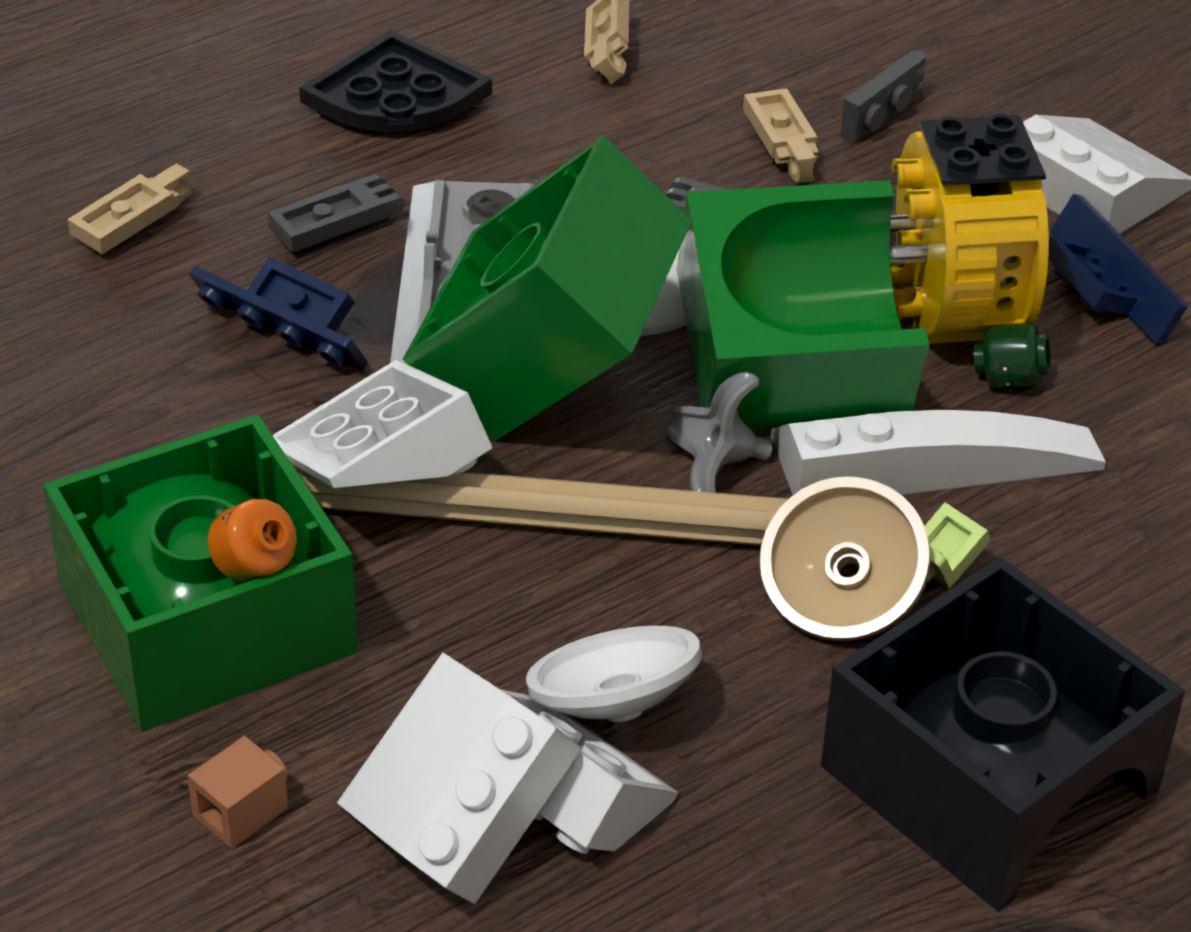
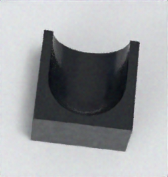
(993, 723)

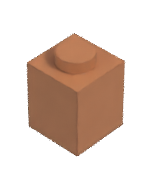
(238, 791)

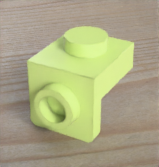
(953, 544)

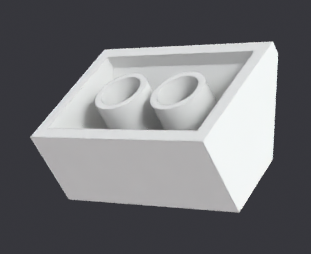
(602, 793)

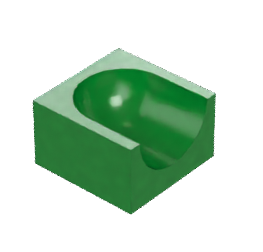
(551, 288)
(801, 299)
(156, 604)

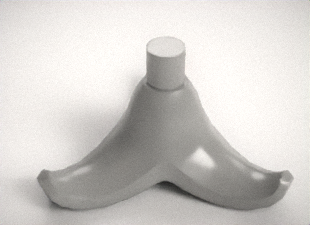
(717, 433)

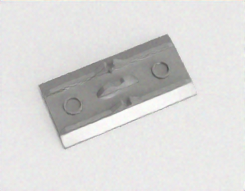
(433, 242)

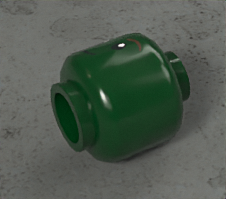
(1013, 356)

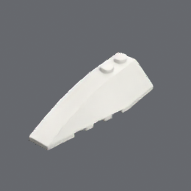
(934, 449)

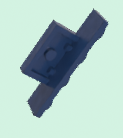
(1111, 271)
(292, 304)

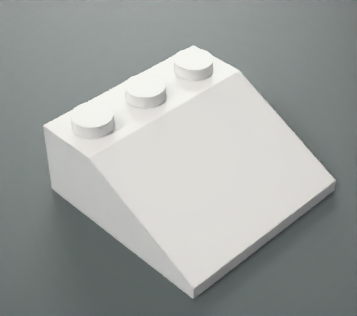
(1103, 168)
(388, 431)
(459, 777)

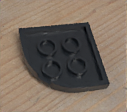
(395, 87)

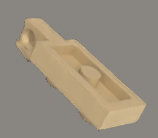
(607, 37)
(783, 131)
(130, 208)

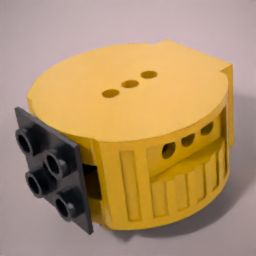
(969, 227)

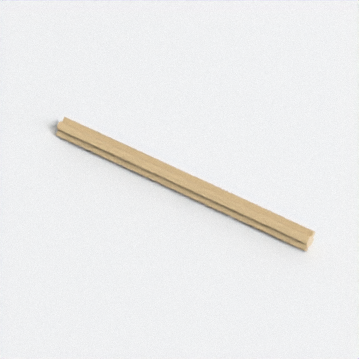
(561, 505)

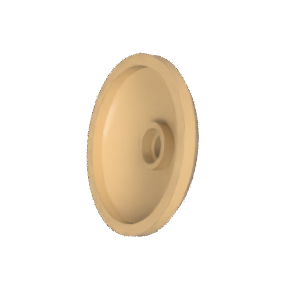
(841, 525)

